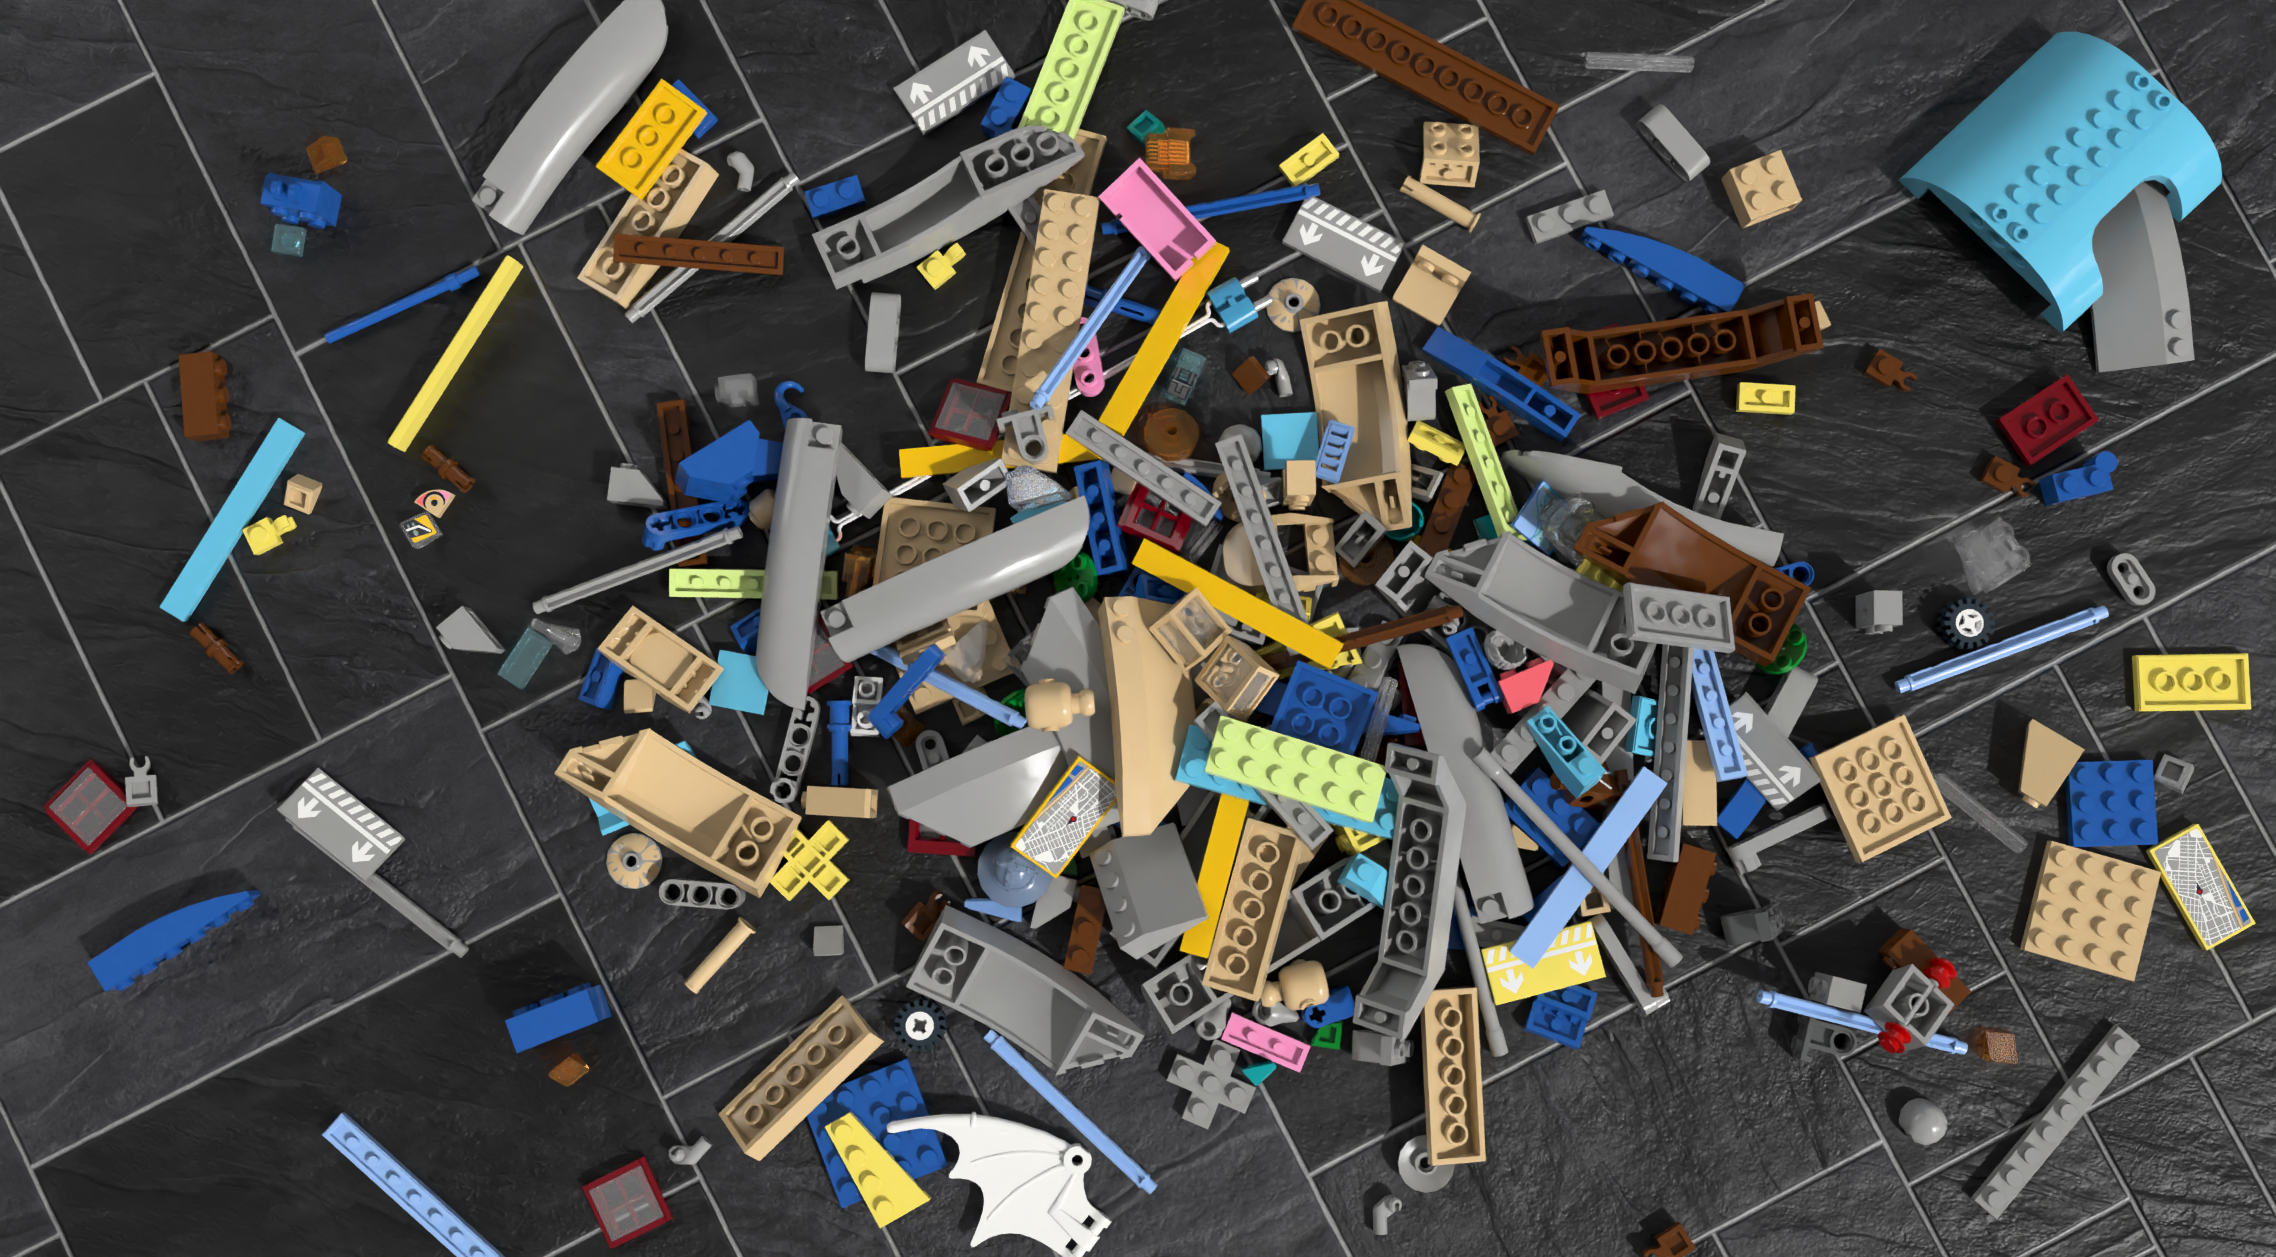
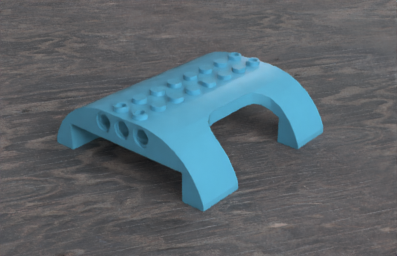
(2058, 154)

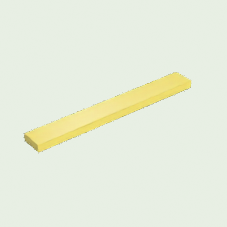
(455, 353)

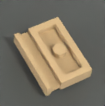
(915, 644)

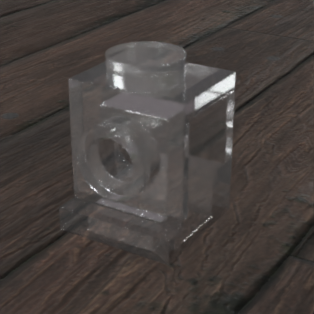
(737, 390)

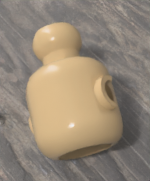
(1052, 705)
(1299, 986)

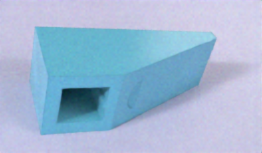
(1565, 753)

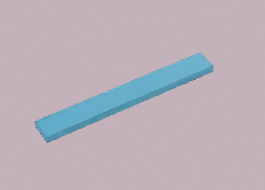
(232, 519)

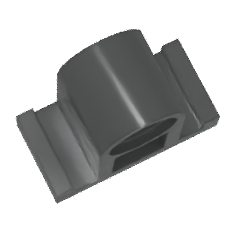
(1752, 925)
(1820, 1036)

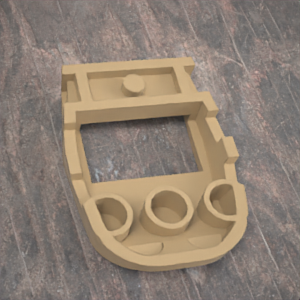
(1242, 567)

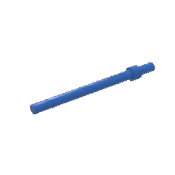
(451, 282)

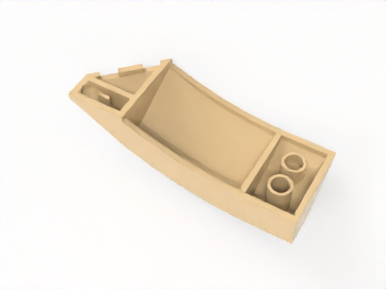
(1361, 385)
(1148, 712)
(685, 806)

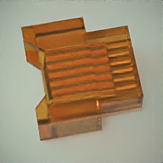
(1171, 153)
(858, 568)

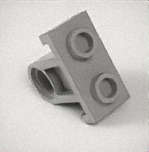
(1419, 391)
(1028, 429)
(1381, 1048)

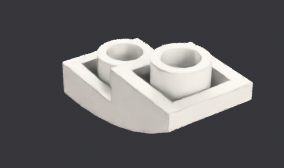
(866, 695)

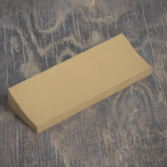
(660, 214)
(1253, 909)
(1452, 1077)
(800, 1078)

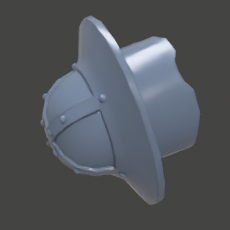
(1009, 875)

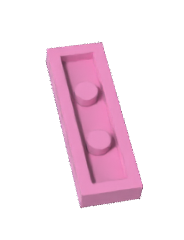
(1265, 1042)

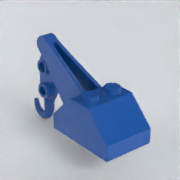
(737, 458)

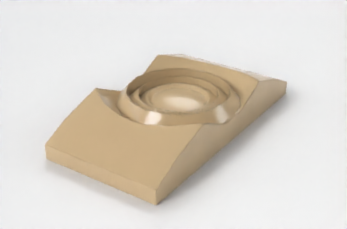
(660, 659)

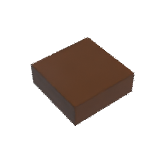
(1251, 375)

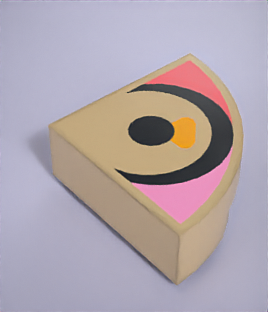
(435, 501)

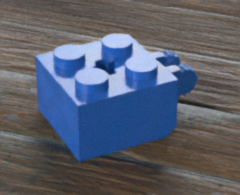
(301, 200)

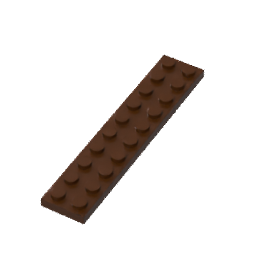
(1429, 70)

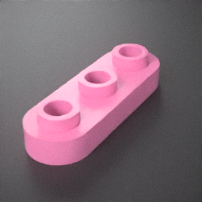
(1089, 367)

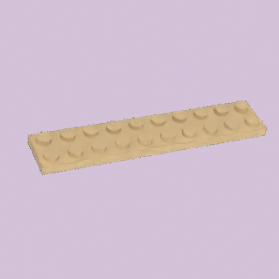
(1052, 314)
(1004, 342)

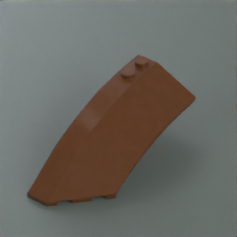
(1673, 552)

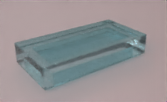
(525, 658)

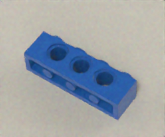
(1105, 537)

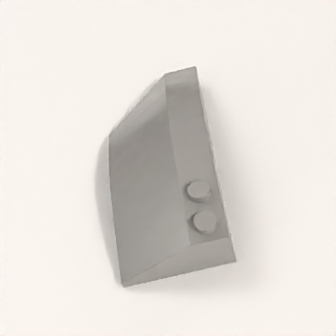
(2145, 294)
(1544, 607)
(1071, 651)
(984, 788)
(1020, 994)

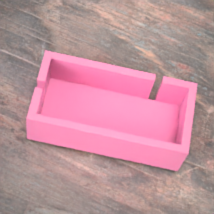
(1157, 219)

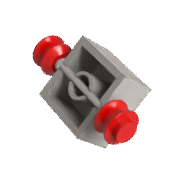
(1911, 1005)

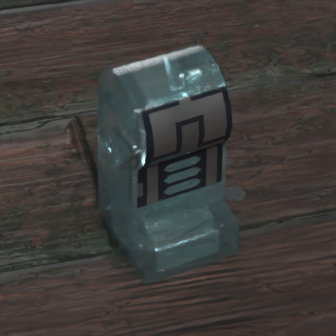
(1185, 376)

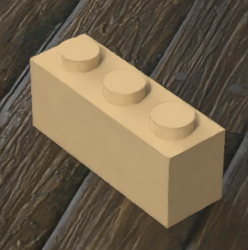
(1699, 786)

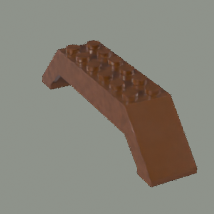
(1681, 347)

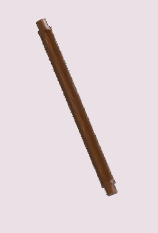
(1376, 634)
(1641, 896)

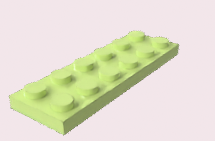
(1073, 66)
(1295, 769)

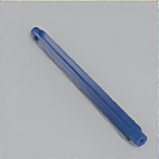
(1235, 204)

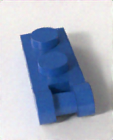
(1474, 668)

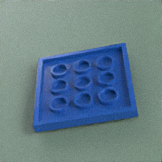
(876, 1101)

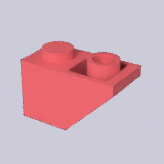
(1524, 687)

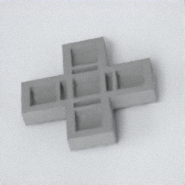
(1211, 1083)

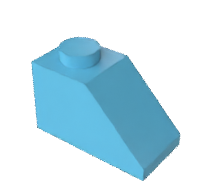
(1365, 879)

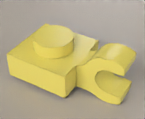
(938, 268)
(266, 533)

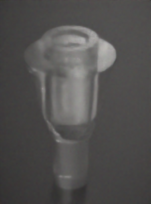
(565, 638)

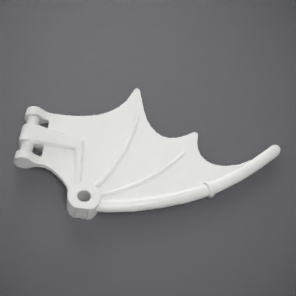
(1024, 1179)

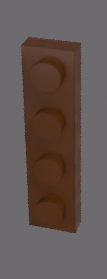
(1447, 509)

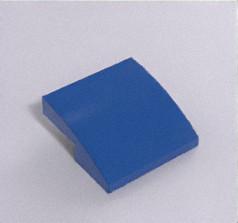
(1561, 1015)

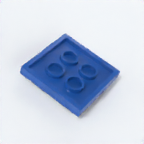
(1324, 709)
(2111, 803)

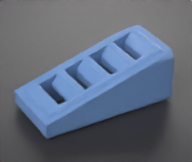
(1339, 435)
(993, 908)

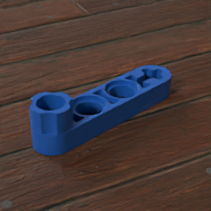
(658, 531)
(884, 715)

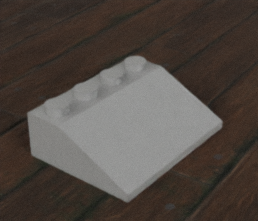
(1148, 889)

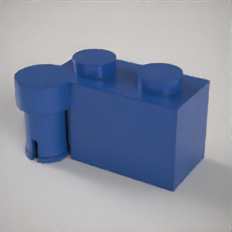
(1006, 108)
(2080, 482)

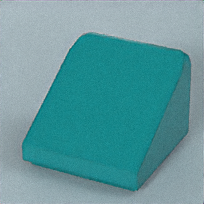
(1143, 125)
(1259, 1071)

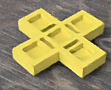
(811, 862)

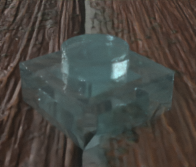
(288, 240)

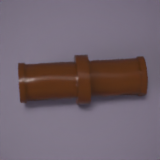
(448, 468)
(216, 648)

